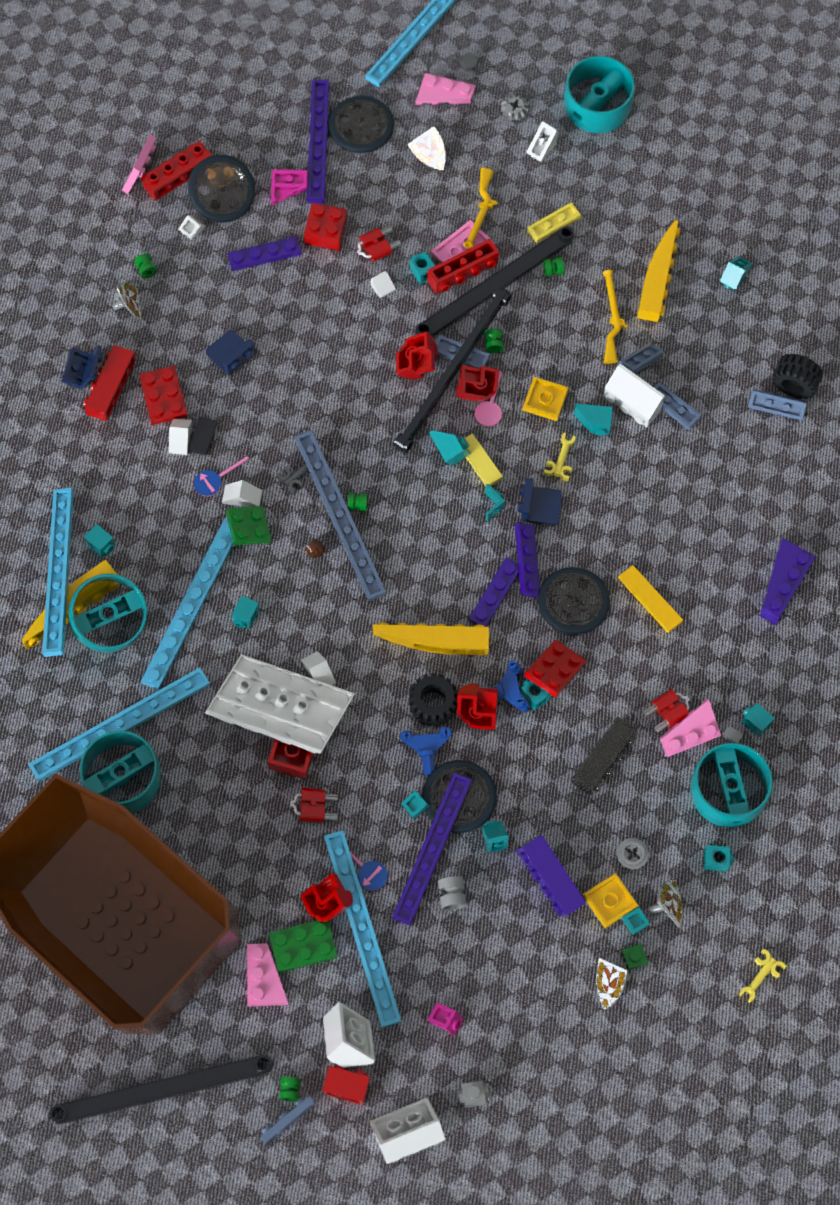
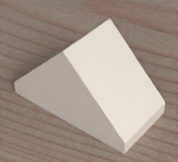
(543, 142)
(179, 436)
(242, 494)
(318, 668)

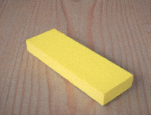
(553, 222)
(482, 463)

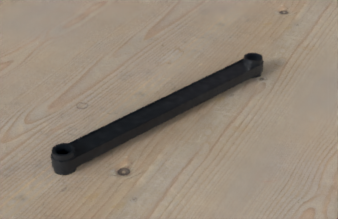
(501, 279)
(405, 441)
(161, 1089)

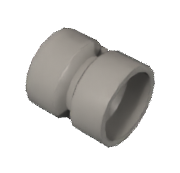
(452, 895)

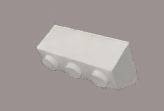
(634, 396)
(348, 1037)
(407, 1130)

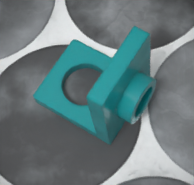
(497, 498)

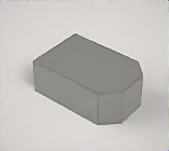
(732, 735)

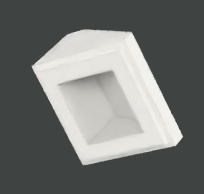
(191, 227)
(382, 284)

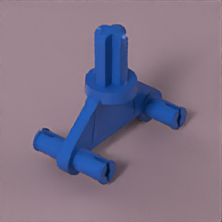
(509, 687)
(426, 746)

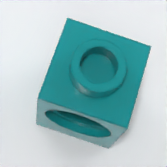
(420, 260)
(99, 541)
(245, 612)
(534, 701)
(757, 719)
(710, 863)

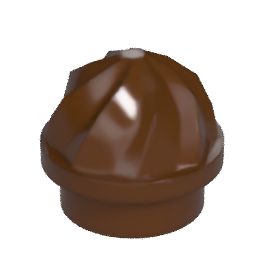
(315, 549)

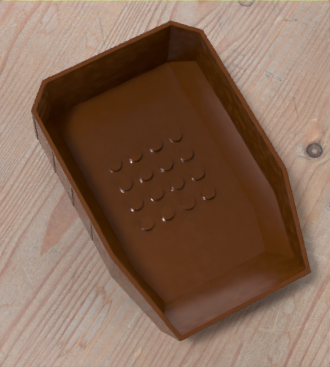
(111, 907)

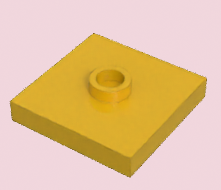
(545, 398)
(610, 900)

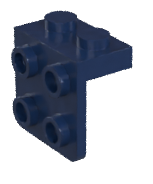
(231, 351)
(81, 367)
(539, 504)

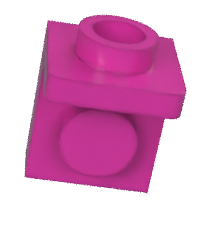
(446, 1019)

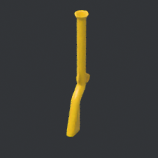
(485, 178)
(610, 350)

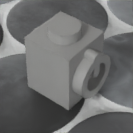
(474, 1094)

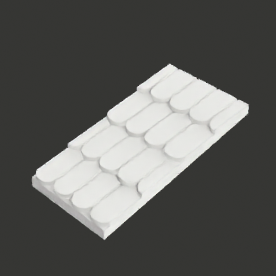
(280, 704)

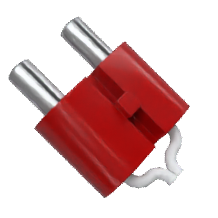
(376, 245)
(669, 708)
(312, 805)

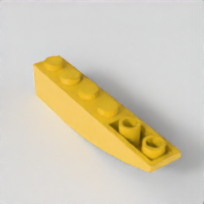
(657, 276)
(89, 595)
(437, 638)

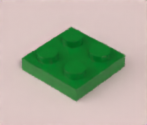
(248, 525)

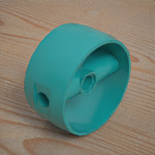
(586, 112)
(119, 606)
(132, 763)
(728, 771)

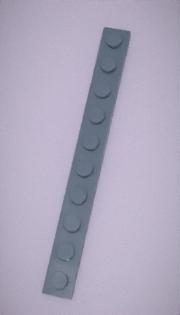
(340, 516)

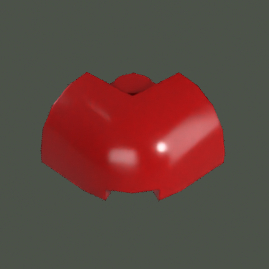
(416, 356)
(477, 383)
(477, 706)
(327, 898)

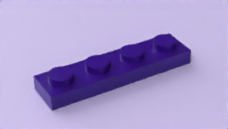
(264, 253)
(527, 560)
(495, 593)

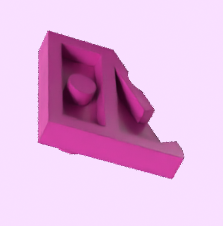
(287, 184)

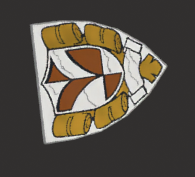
(430, 149)
(129, 298)
(669, 901)
(610, 982)

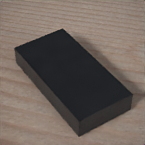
(203, 436)

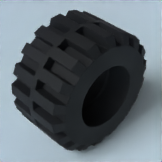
(797, 376)
(437, 685)

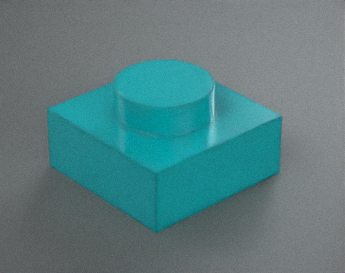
(415, 804)
(636, 921)

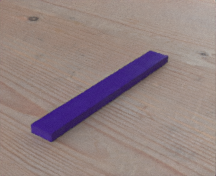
(318, 142)
(432, 849)

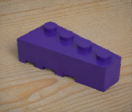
(786, 576)
(550, 875)

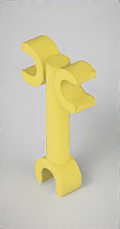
(558, 469)
(769, 964)

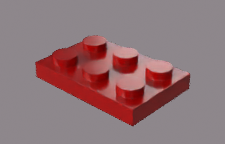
(163, 395)
(555, 668)

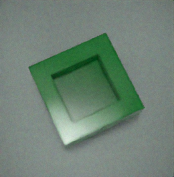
(634, 957)

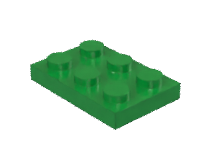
(302, 945)

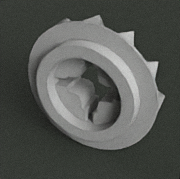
(520, 111)
(629, 845)

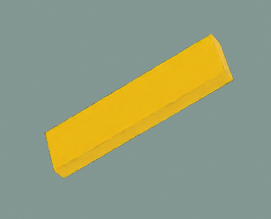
(650, 599)

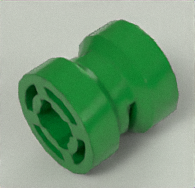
(145, 264)
(553, 266)
(494, 340)
(358, 502)
(290, 1089)

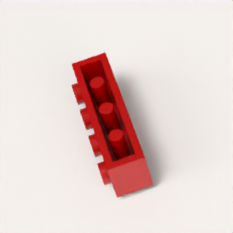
(174, 171)
(463, 266)
(109, 383)

